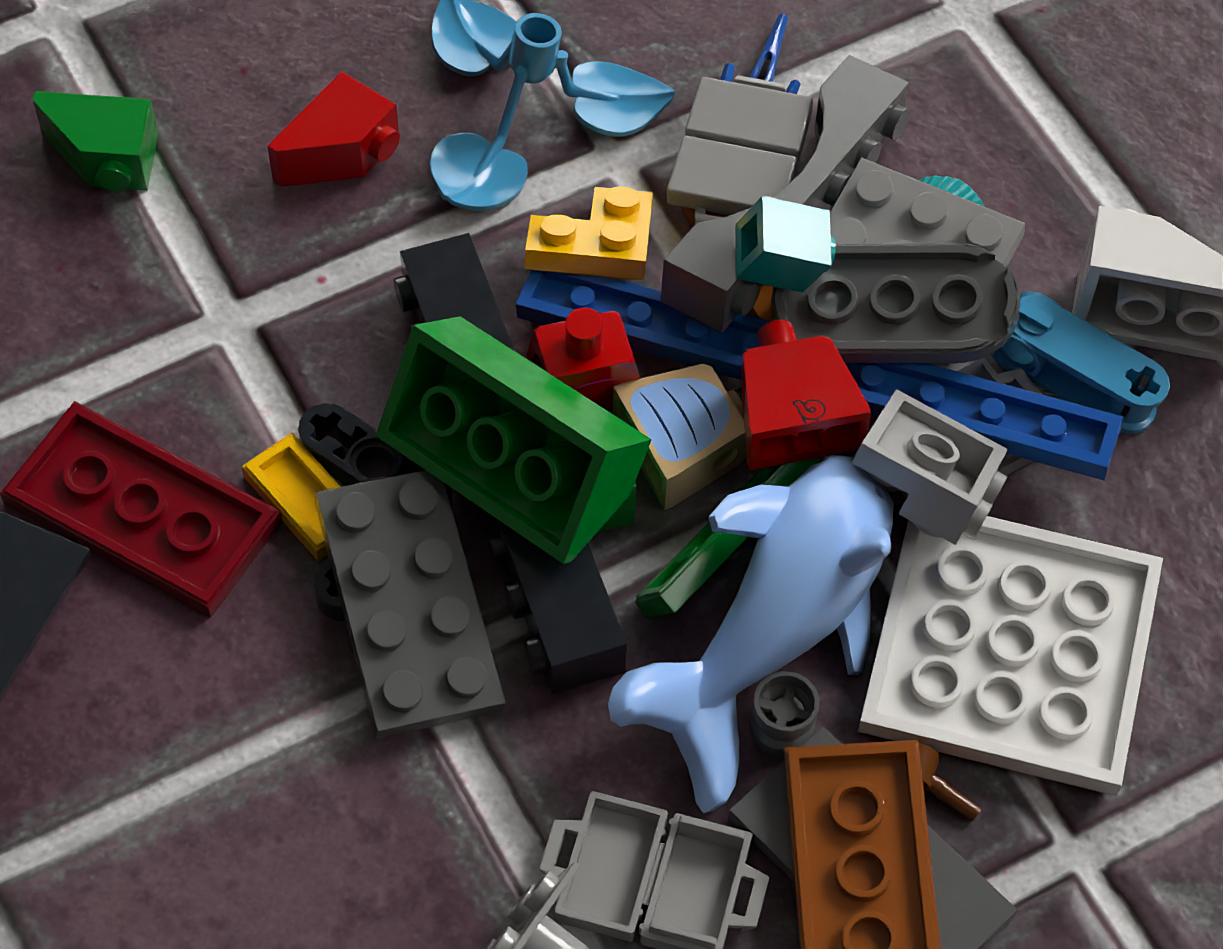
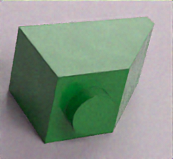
(101, 137)

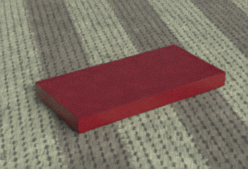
(142, 508)

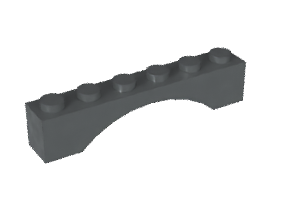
(854, 119)

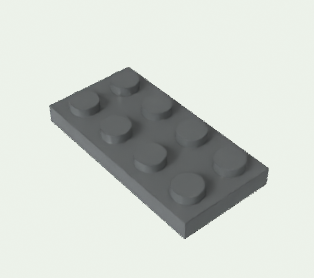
(408, 603)

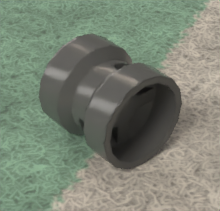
(786, 699)

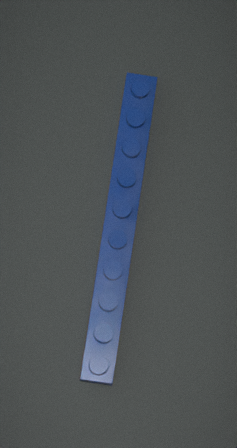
(1015, 418)

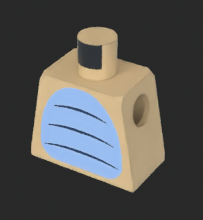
(691, 425)

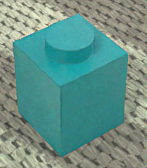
(783, 244)

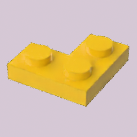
(604, 246)

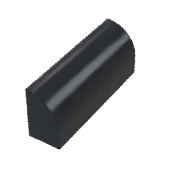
(34, 581)

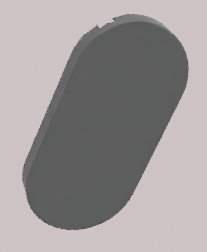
(907, 303)

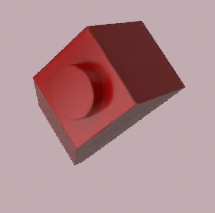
(335, 135)

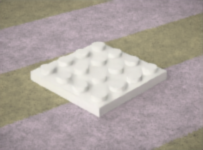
(1016, 651)

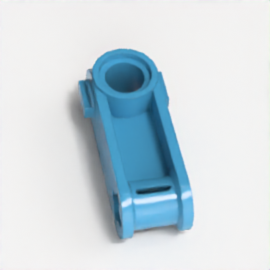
(1083, 363)

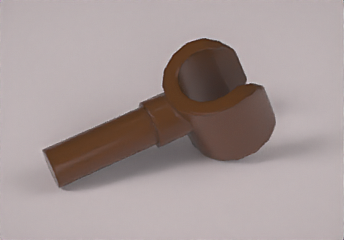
(939, 788)

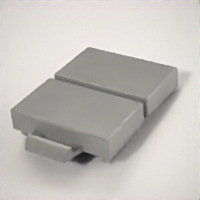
(738, 145)
(625, 865)

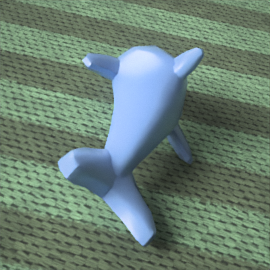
(805, 579)

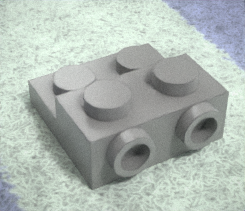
(937, 463)

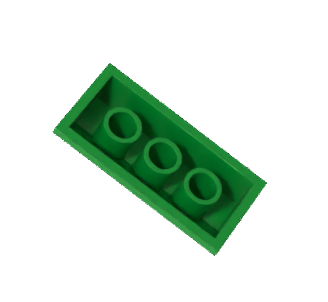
(510, 436)

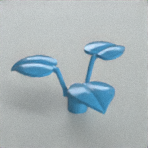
(476, 36)

